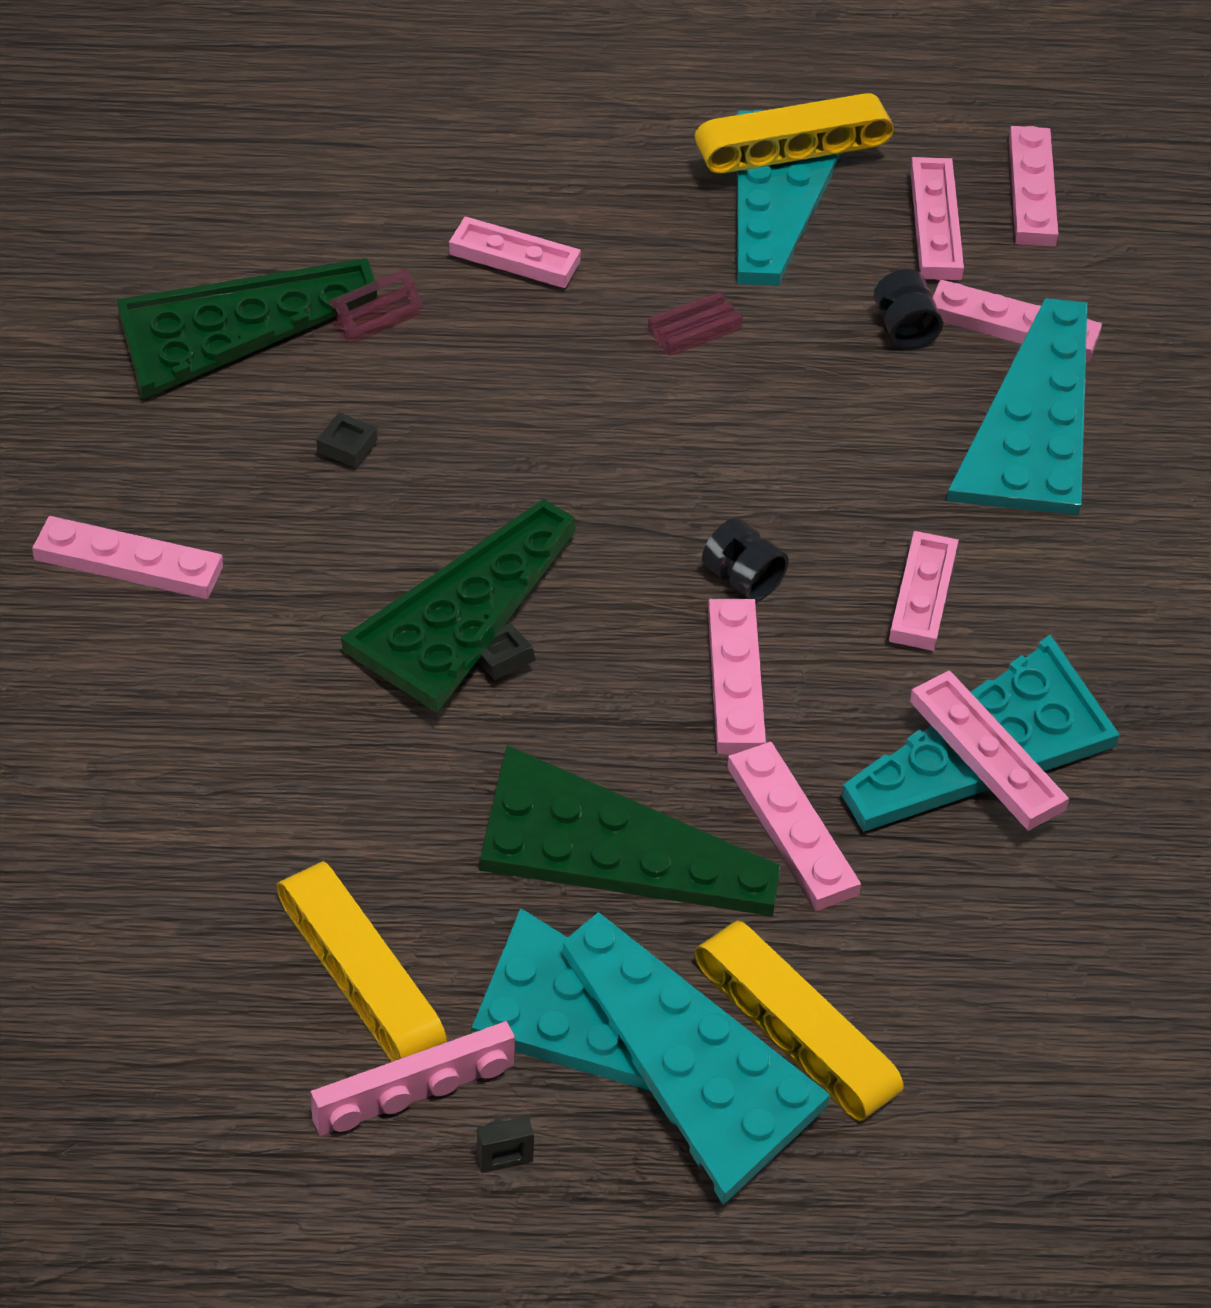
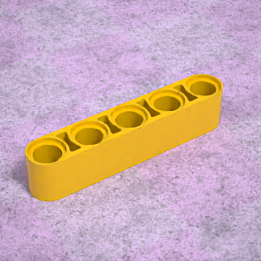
(793, 133)
(360, 962)
(799, 1020)

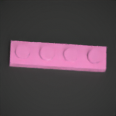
(1033, 186)
(936, 218)
(995, 314)
(128, 557)
(735, 675)
(989, 750)
(794, 826)
(412, 1078)

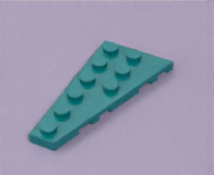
(775, 213)
(1034, 430)
(1035, 701)
(551, 1007)
(702, 1066)

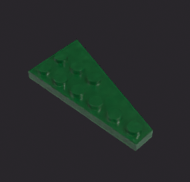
(209, 325)
(438, 627)
(587, 836)

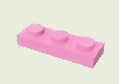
(514, 252)
(923, 591)

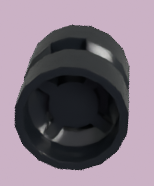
(908, 309)
(744, 559)

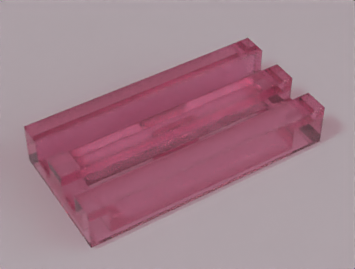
(346, 317)
(690, 318)

